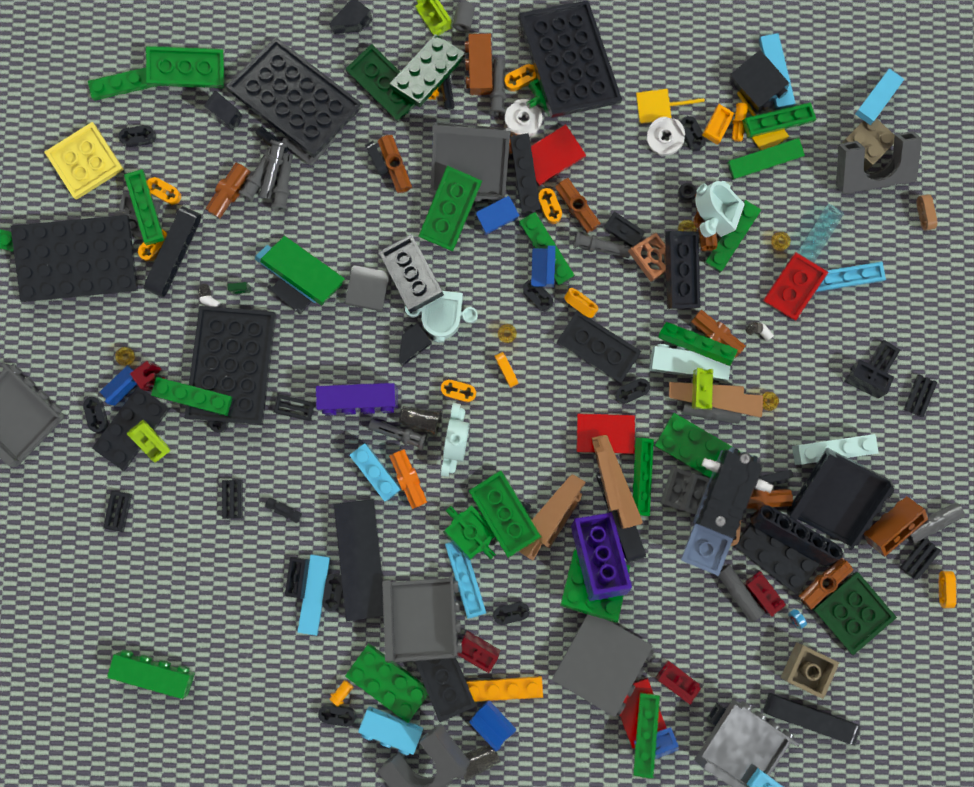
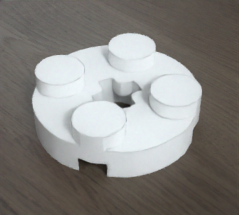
(516, 111)
(665, 125)

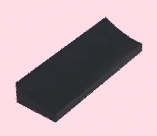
(359, 559)

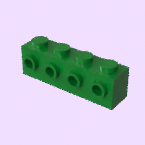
(151, 674)

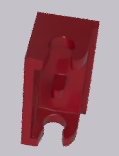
(145, 375)
(764, 594)
(479, 652)
(678, 682)

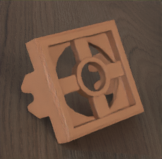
(635, 252)

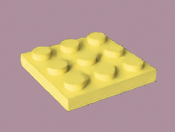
(84, 160)

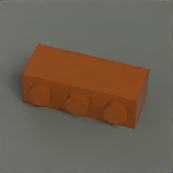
(479, 64)
(895, 526)

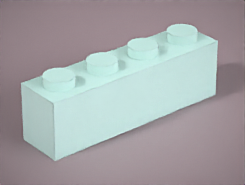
(683, 362)
(847, 447)

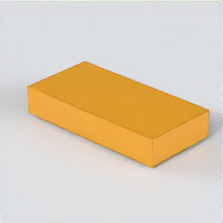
(718, 124)

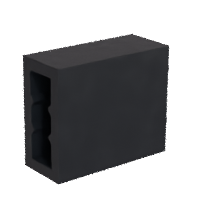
(759, 82)

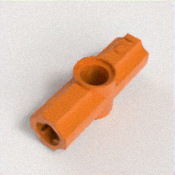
(408, 479)

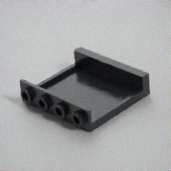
(841, 498)

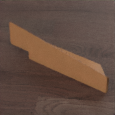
(723, 397)
(614, 484)
(555, 514)

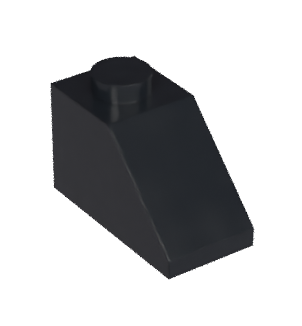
(351, 18)
(223, 111)
(412, 343)

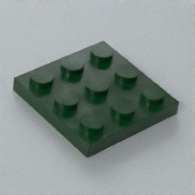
(854, 613)

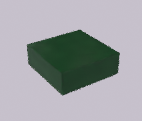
(239, 288)

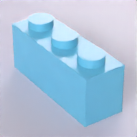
(375, 472)
(390, 731)

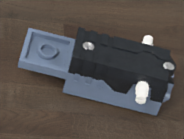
(722, 508)

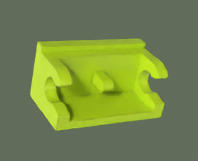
(434, 16)
(702, 389)
(148, 441)

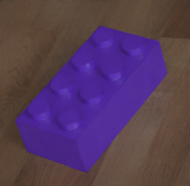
(357, 397)
(601, 556)

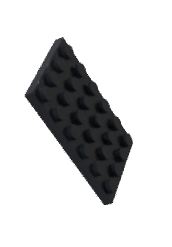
(569, 58)
(294, 97)
(74, 258)
(233, 360)

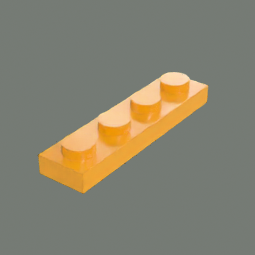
(506, 688)

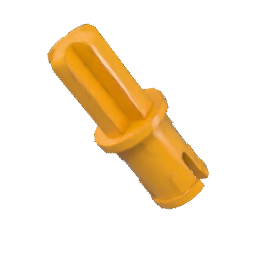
(738, 128)

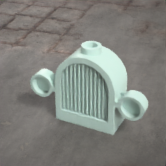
(718, 208)
(443, 316)
(455, 440)

